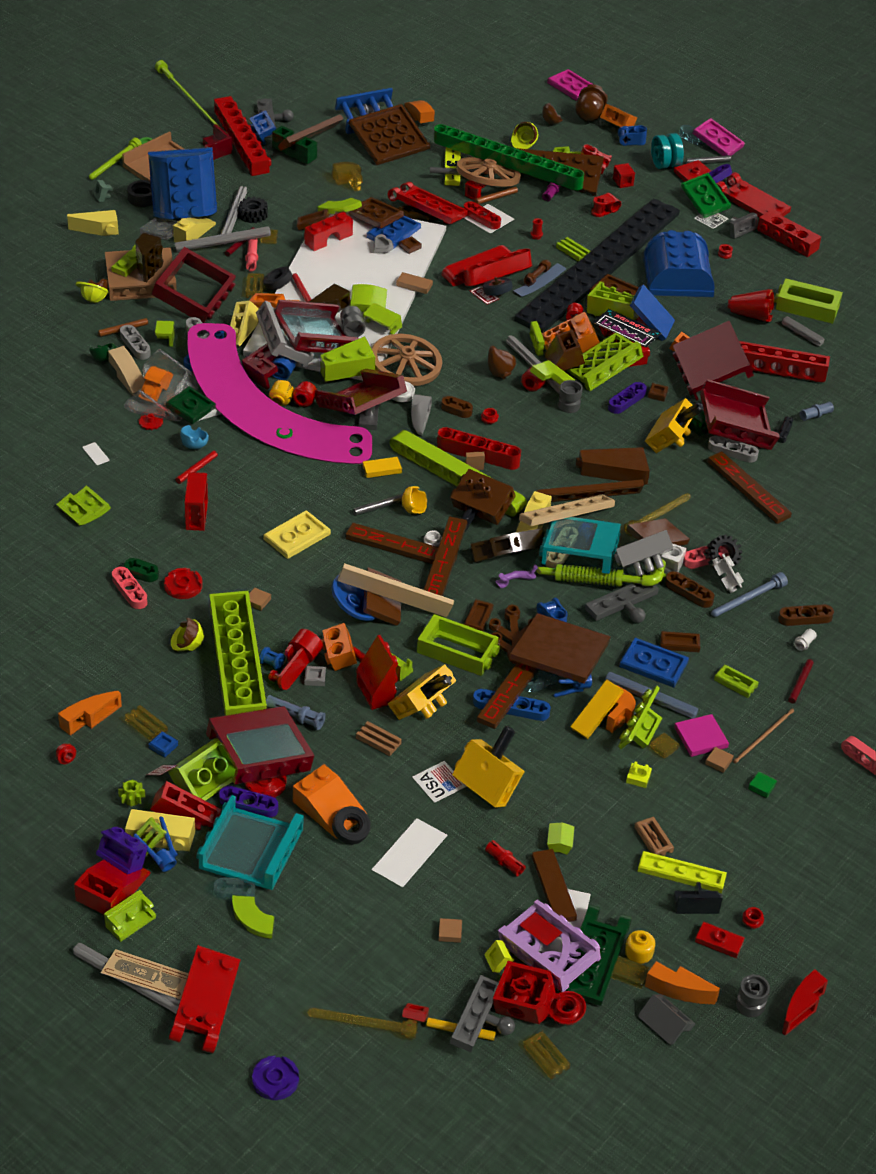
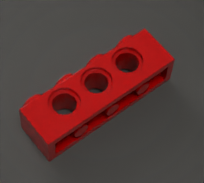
(789, 233)

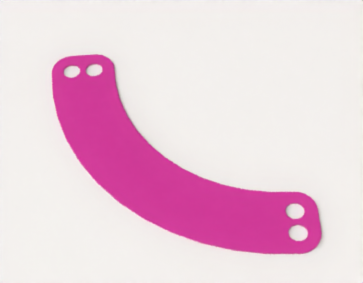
(244, 405)

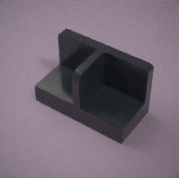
(697, 901)

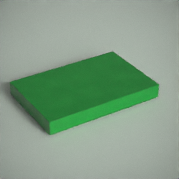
(705, 195)

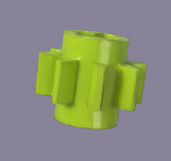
(131, 793)

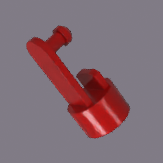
(299, 653)

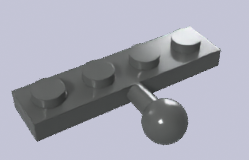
(266, 104)
(622, 599)
(477, 1013)

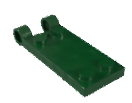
(595, 980)

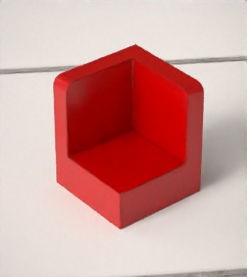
(473, 189)

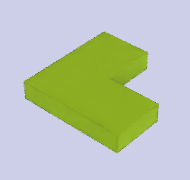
(549, 370)

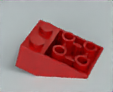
(378, 674)
(106, 886)

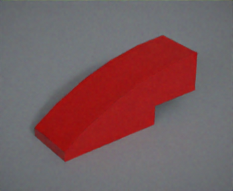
(804, 1000)

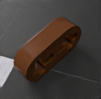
(456, 407)

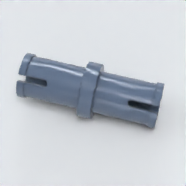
(816, 411)

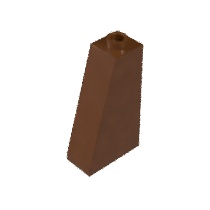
(614, 464)

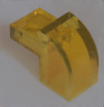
(347, 173)

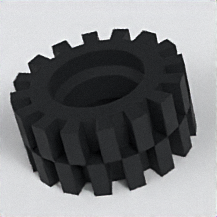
(253, 209)
(729, 544)

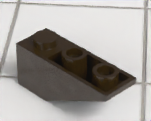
(334, 295)

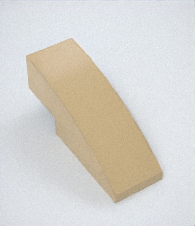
(126, 369)

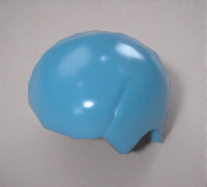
(193, 438)

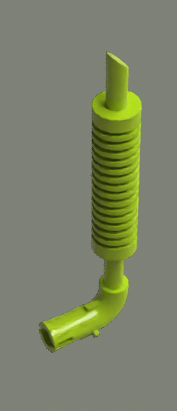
(596, 576)

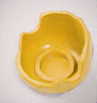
(414, 500)

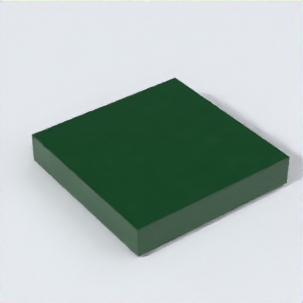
(190, 405)

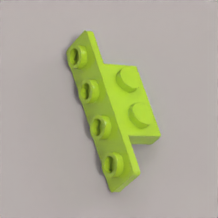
(643, 723)

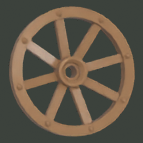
(488, 167)
(407, 356)

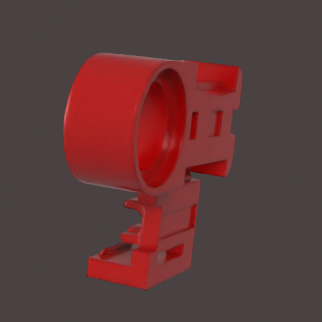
(590, 150)

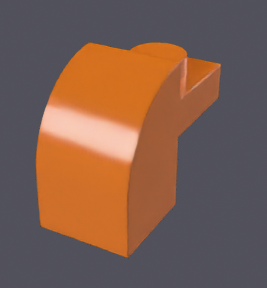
(155, 381)
(621, 711)

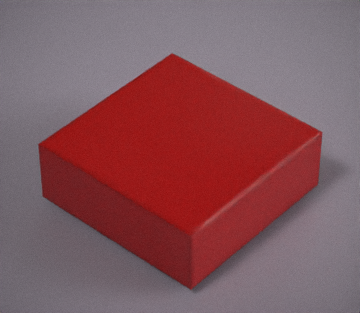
(415, 1012)

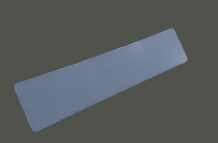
(541, 281)

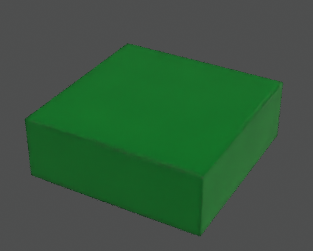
(762, 784)

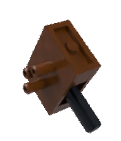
(482, 497)

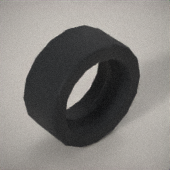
(136, 199)

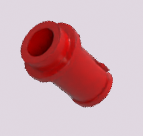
(536, 232)

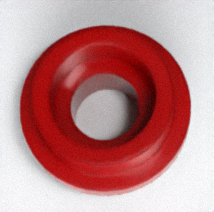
(489, 416)
(65, 753)
(753, 917)

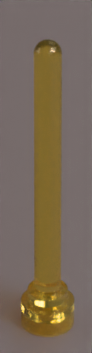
(657, 513)
(407, 1028)

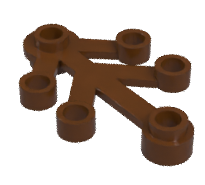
(512, 614)

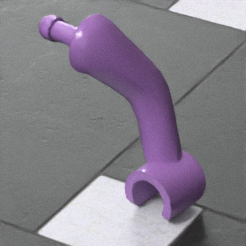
(504, 579)

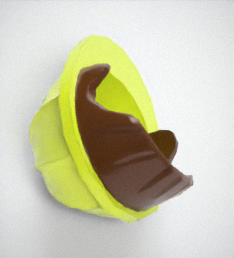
(524, 135)
(93, 291)
(187, 636)

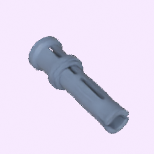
(303, 713)

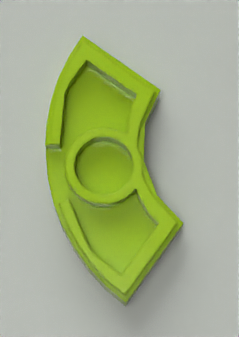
(340, 206)
(251, 917)

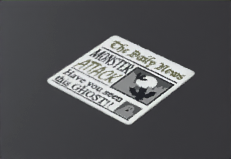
(712, 221)

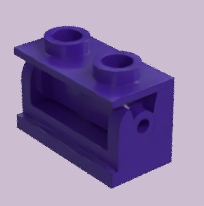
(122, 850)

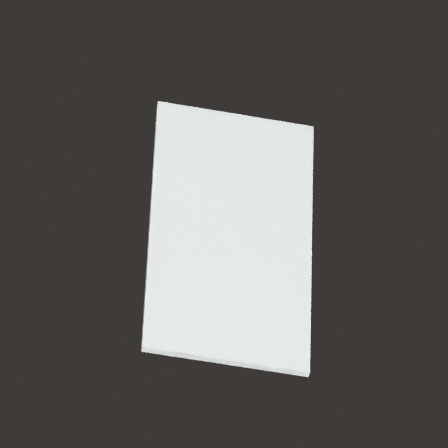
(355, 262)

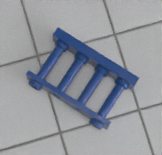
(358, 100)

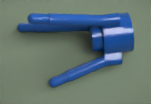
(579, 686)
(164, 858)

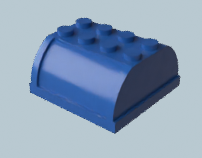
(182, 183)
(678, 265)

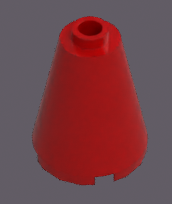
(753, 304)

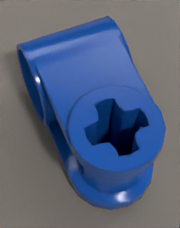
(634, 135)
(552, 609)

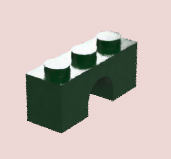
(304, 150)

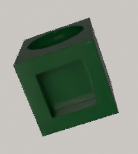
(698, 424)

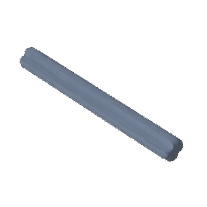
(661, 699)

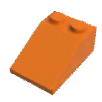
(322, 796)

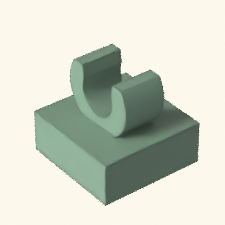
(101, 189)

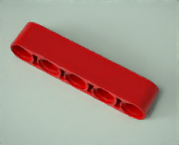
(497, 267)
(454, 272)
(495, 452)

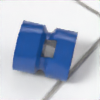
(285, 367)

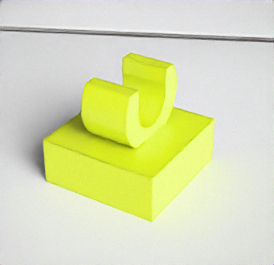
(639, 775)
(498, 956)

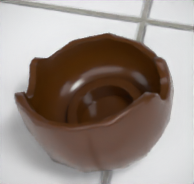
(550, 114)

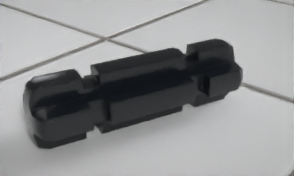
(785, 429)

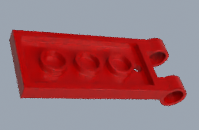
(751, 198)
(428, 203)
(205, 996)

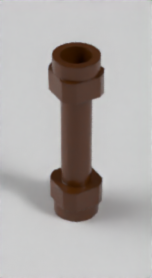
(530, 278)

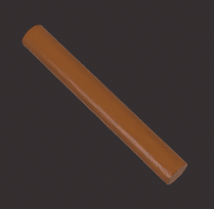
(496, 195)
(107, 331)

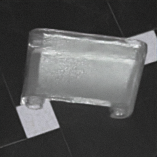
(182, 378)

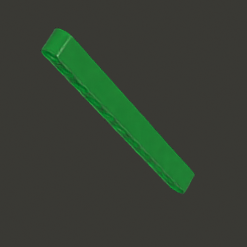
(509, 157)

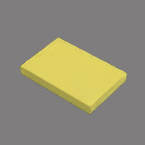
(297, 534)

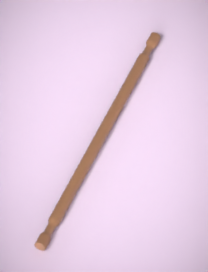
(763, 736)

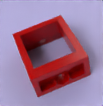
(196, 501)

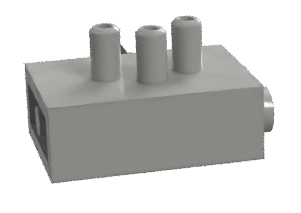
(643, 551)

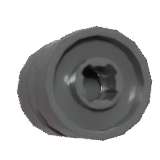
(352, 321)
(570, 396)
(752, 995)

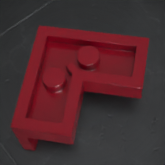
(219, 141)
(259, 366)

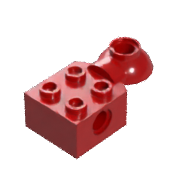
(531, 996)

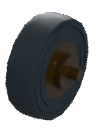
(497, 286)

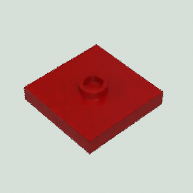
(691, 170)

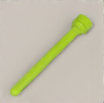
(133, 143)

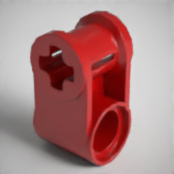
(605, 205)

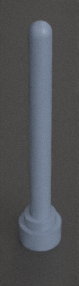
(777, 581)

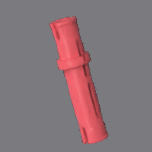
(251, 256)

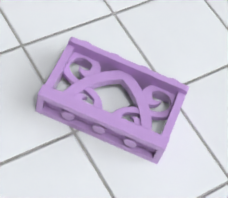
(532, 957)

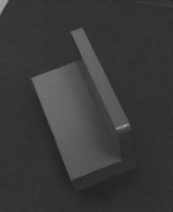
(665, 1018)

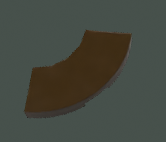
(414, 213)

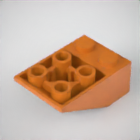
(582, 328)

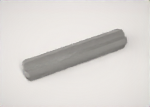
(803, 331)

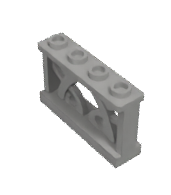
(276, 341)

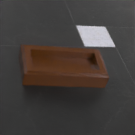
(312, 218)
(479, 615)
(680, 641)

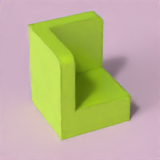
(165, 330)

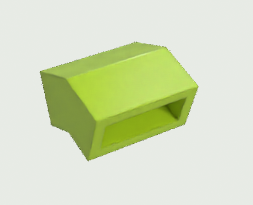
(560, 837)

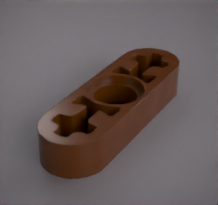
(678, 582)
(793, 615)

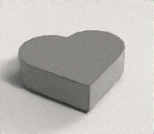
(382, 244)

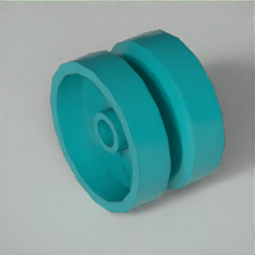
(667, 151)

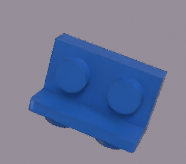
(262, 126)

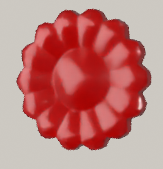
(150, 422)

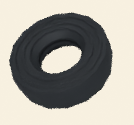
(277, 278)
(356, 814)

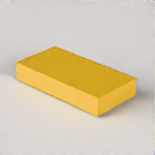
(382, 467)

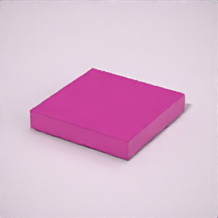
(701, 735)

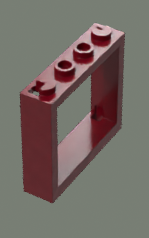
(184, 303)

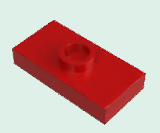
(719, 939)

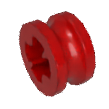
(725, 251)

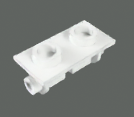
(725, 566)

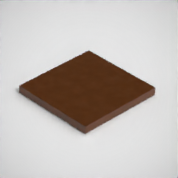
(389, 134)
(560, 648)

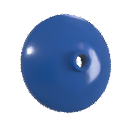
(350, 599)

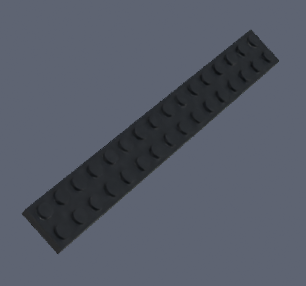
(601, 261)

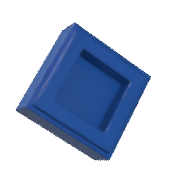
(163, 744)

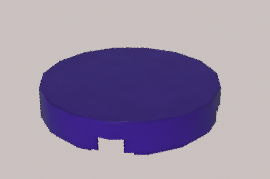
(275, 1077)

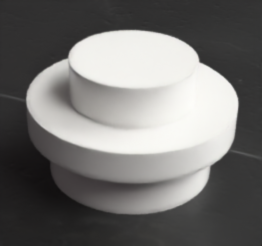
(432, 538)

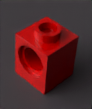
(623, 175)

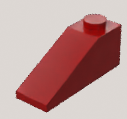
(179, 802)

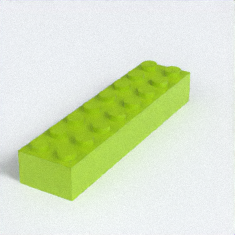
(237, 653)

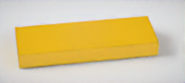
(597, 709)

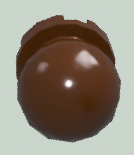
(591, 102)

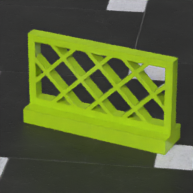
(609, 366)

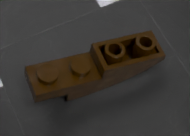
(507, 545)

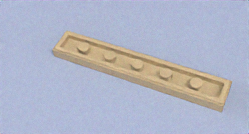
(566, 510)
(395, 590)

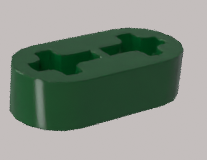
(142, 570)

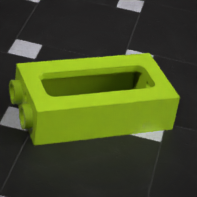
(808, 300)
(461, 635)

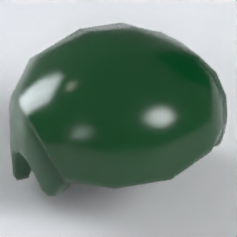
(101, 352)

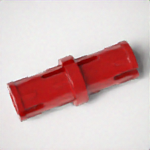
(505, 858)

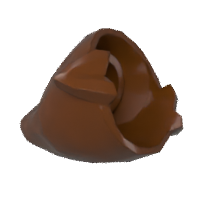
(500, 362)

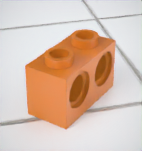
(617, 116)
(338, 647)

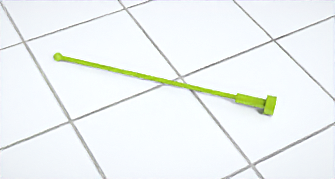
(162, 67)

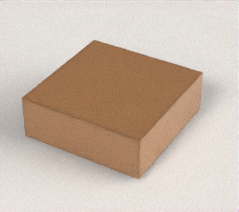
(475, 460)
(259, 598)
(719, 759)
(450, 930)

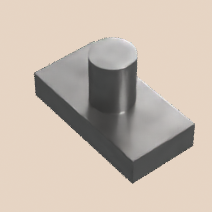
(743, 225)
(369, 418)

